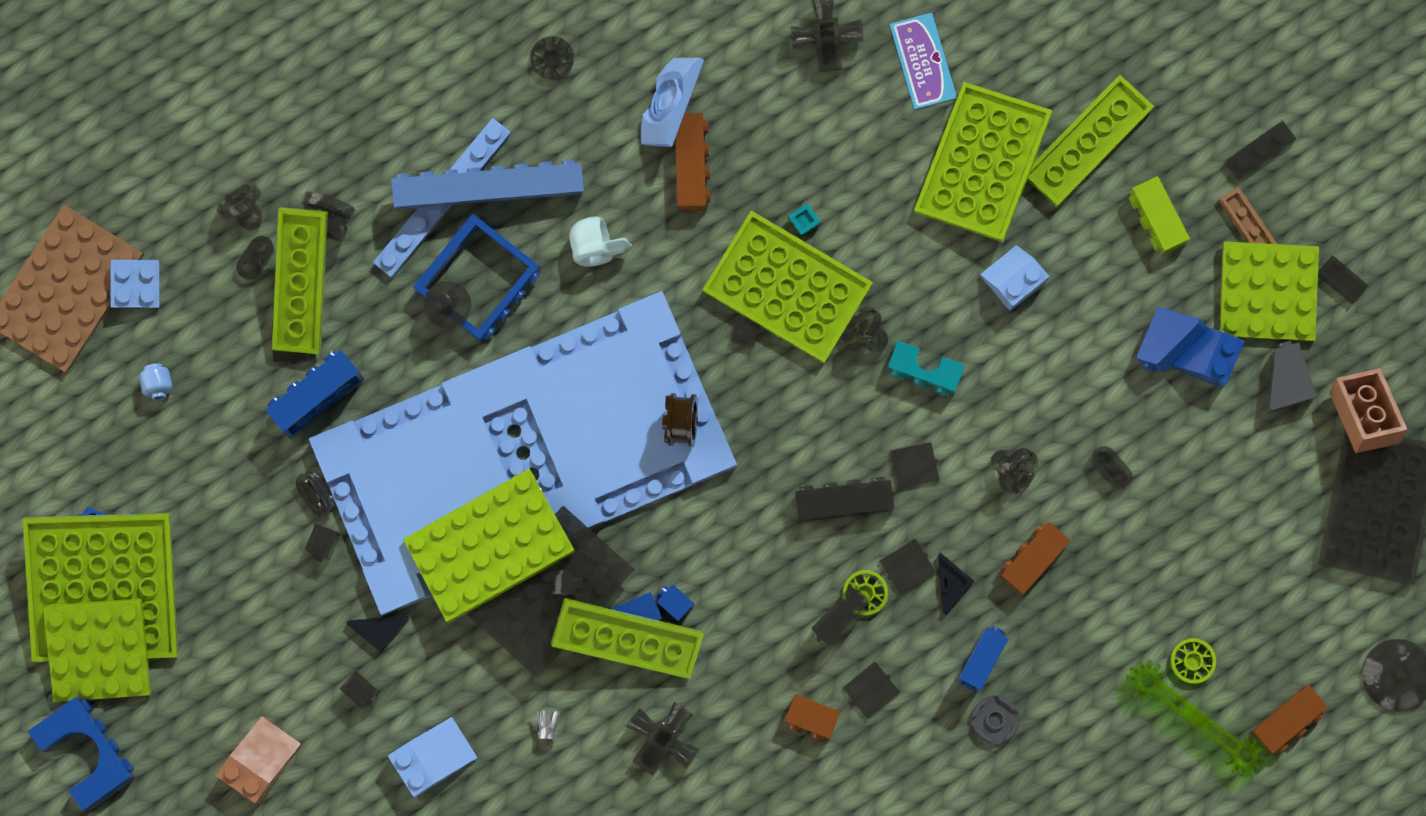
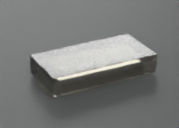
(1342, 279)

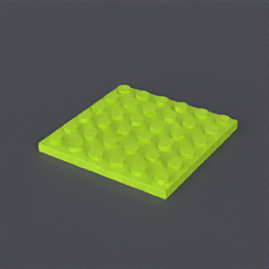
(102, 561)

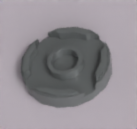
(995, 719)

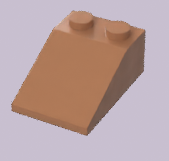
(258, 760)

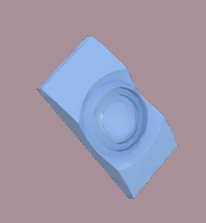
(670, 101)

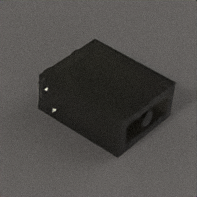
(840, 615)

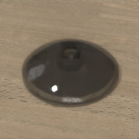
(1382, 679)

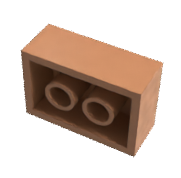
(1368, 410)

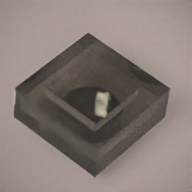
(745, 332)

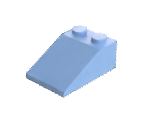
(432, 757)

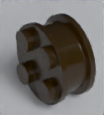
(681, 419)

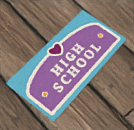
(923, 60)

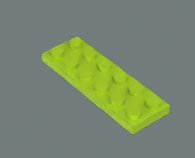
(1088, 140)
(299, 280)
(627, 638)

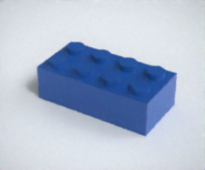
(314, 393)

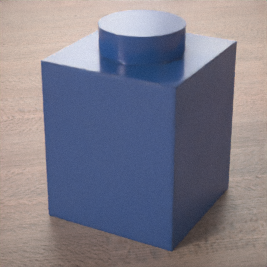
(674, 602)

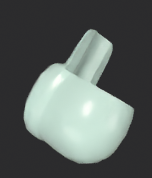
(592, 242)

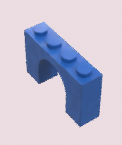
(111, 770)

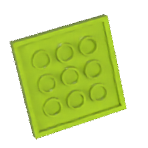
(1269, 291)
(97, 650)

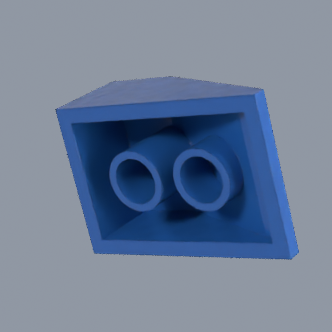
(1211, 357)

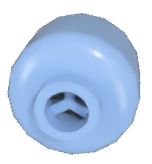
(155, 381)

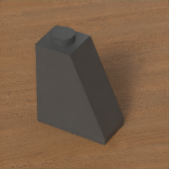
(1288, 378)

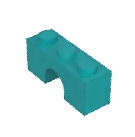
(943, 378)

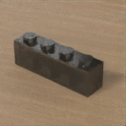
(844, 500)

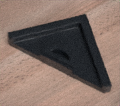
(952, 582)
(378, 630)

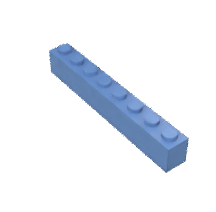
(487, 186)

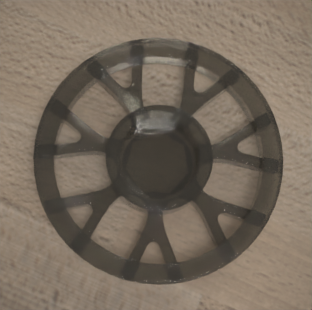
(552, 58)

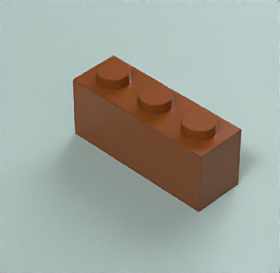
(1034, 558)
(1289, 720)

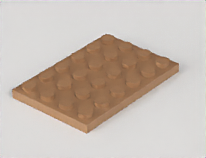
(63, 289)

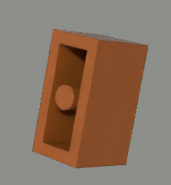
(811, 717)

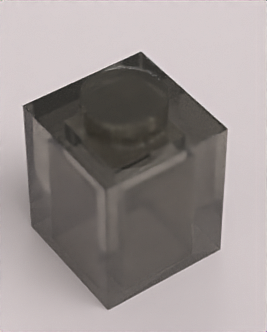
(322, 543)
(360, 690)

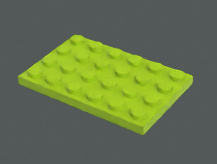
(983, 161)
(787, 287)
(488, 545)

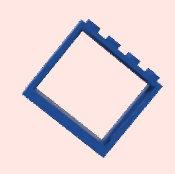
(516, 293)

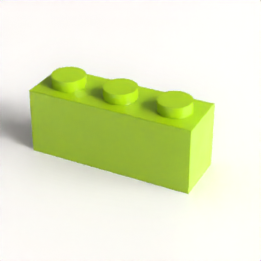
(1158, 216)

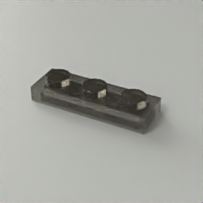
(1260, 150)

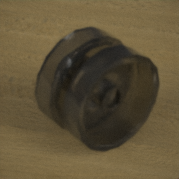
(337, 213)

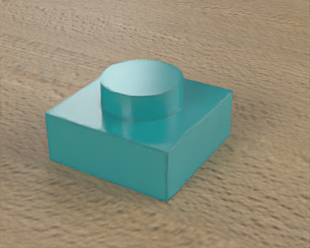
(804, 219)

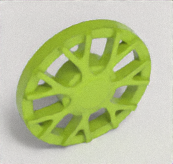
(868, 590)
(1193, 660)

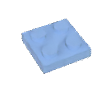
(134, 283)

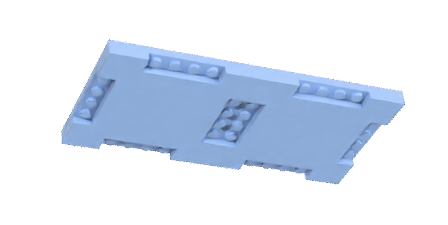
(584, 411)

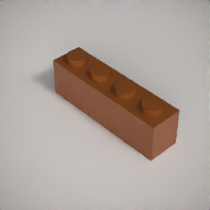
(691, 163)

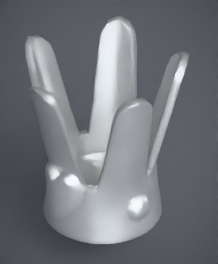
(547, 728)

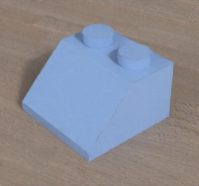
(1014, 277)

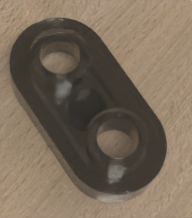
(256, 258)
(1111, 467)
(315, 494)

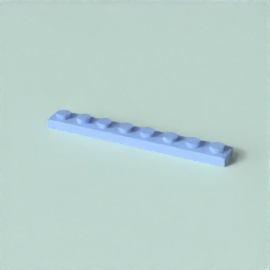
(426, 218)

